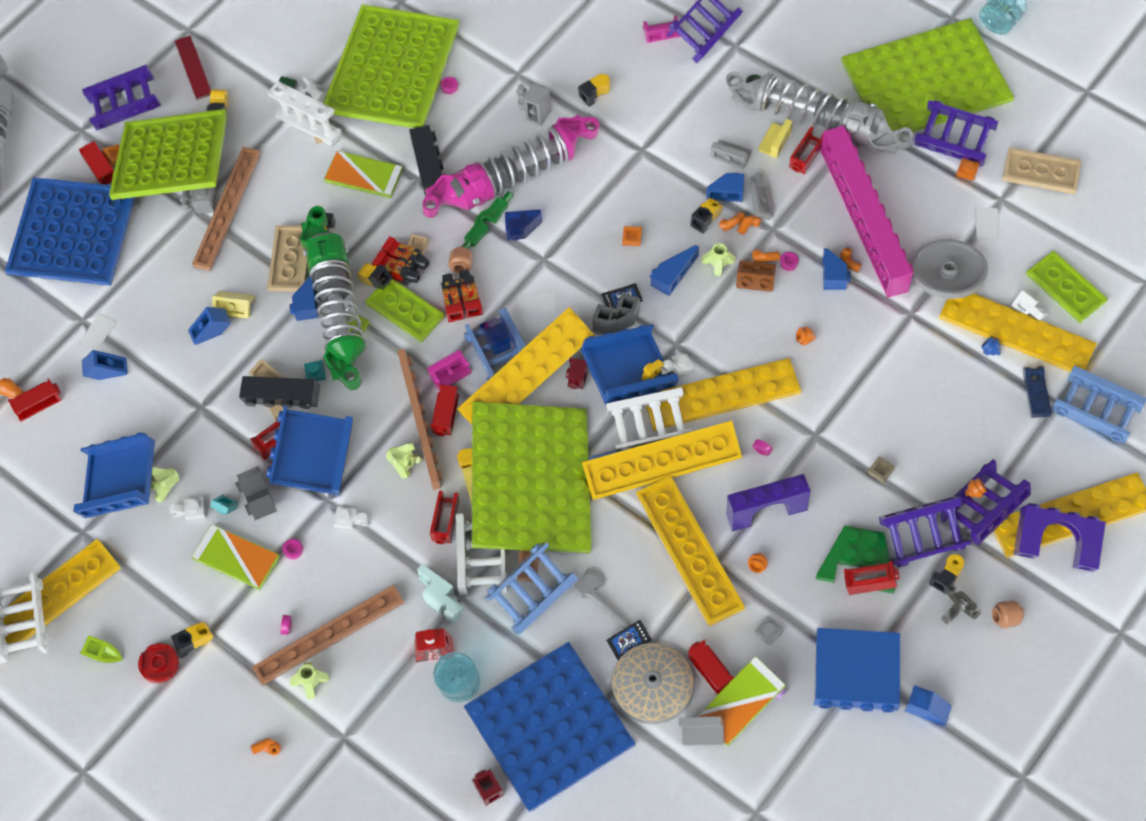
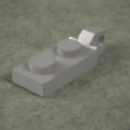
(761, 197)

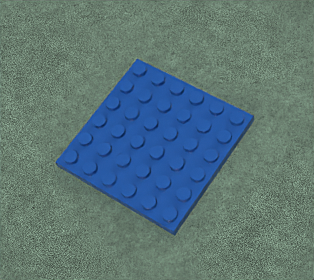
(69, 232)
(549, 726)

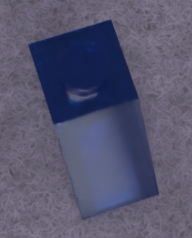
(521, 223)
(495, 336)

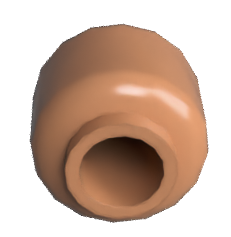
(460, 259)
(1007, 614)

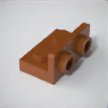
(755, 276)

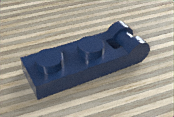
(1037, 392)

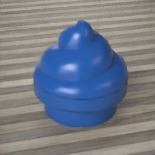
(991, 347)

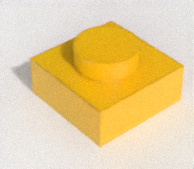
(652, 370)

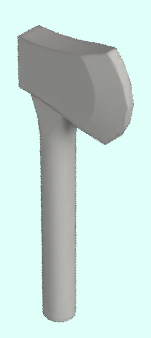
(586, 587)

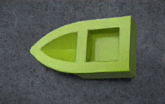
(100, 651)

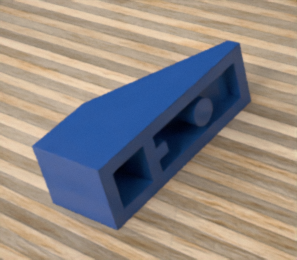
(671, 271)

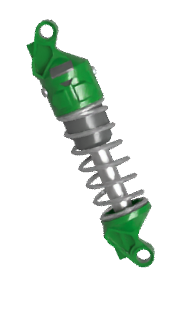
(330, 271)

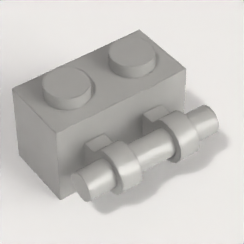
(534, 102)
(202, 199)

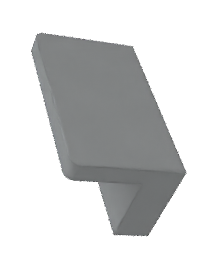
(730, 153)
(702, 730)

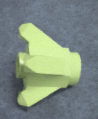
(718, 257)
(403, 458)
(162, 481)
(309, 678)

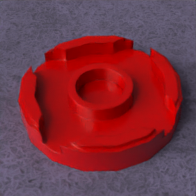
(158, 663)

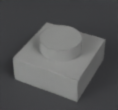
(769, 631)

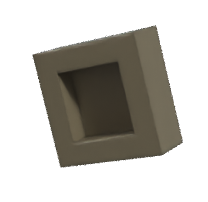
(881, 470)

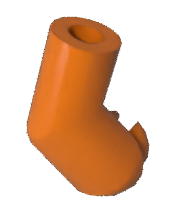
(747, 222)
(731, 223)
(760, 257)
(846, 257)
(267, 745)

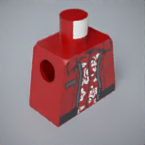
(432, 644)

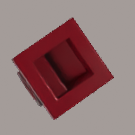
(577, 373)
(493, 793)

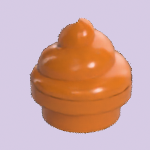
(805, 335)
(975, 488)
(757, 562)

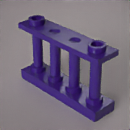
(711, 39)
(115, 85)
(942, 144)
(997, 515)
(911, 516)

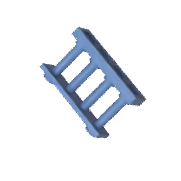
(513, 333)
(1107, 389)
(549, 594)

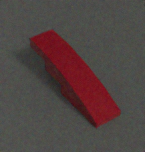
(193, 67)

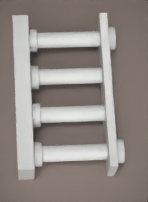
(305, 113)
(635, 405)
(465, 562)
(42, 638)

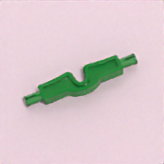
(492, 215)

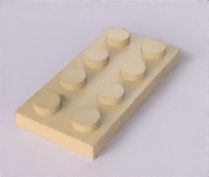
(1041, 170)
(288, 263)

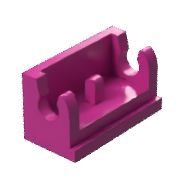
(658, 31)
(449, 369)

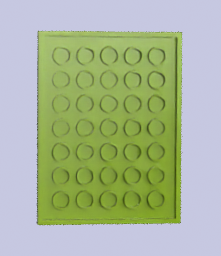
(937, 65)
(391, 66)
(530, 477)

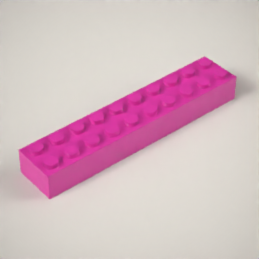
(866, 212)

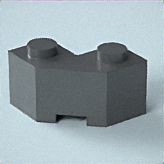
(614, 320)
(256, 493)

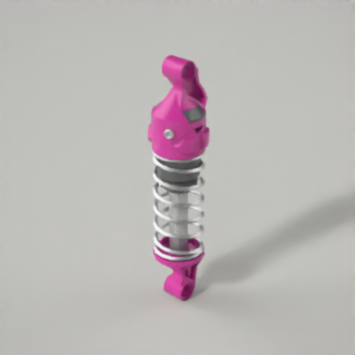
(482, 181)

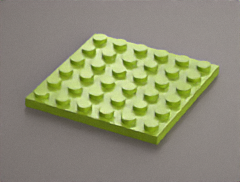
(169, 154)

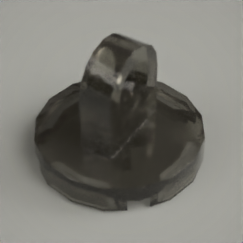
(962, 603)

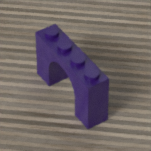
(791, 492)
(1086, 531)

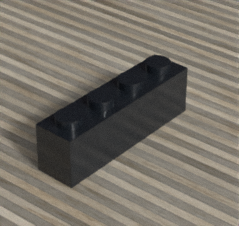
(426, 155)
(279, 391)

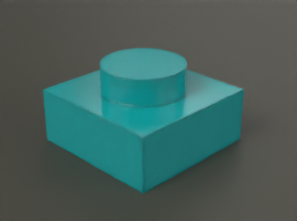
(315, 370)
(224, 504)

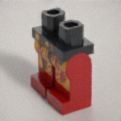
(401, 261)
(460, 290)

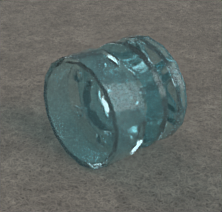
(1002, 15)
(453, 666)

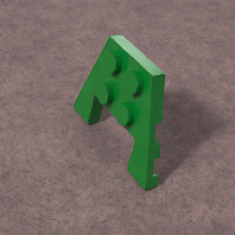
(855, 548)

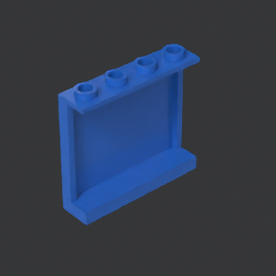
(619, 361)
(310, 451)
(117, 475)
(857, 669)

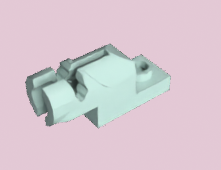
(439, 594)

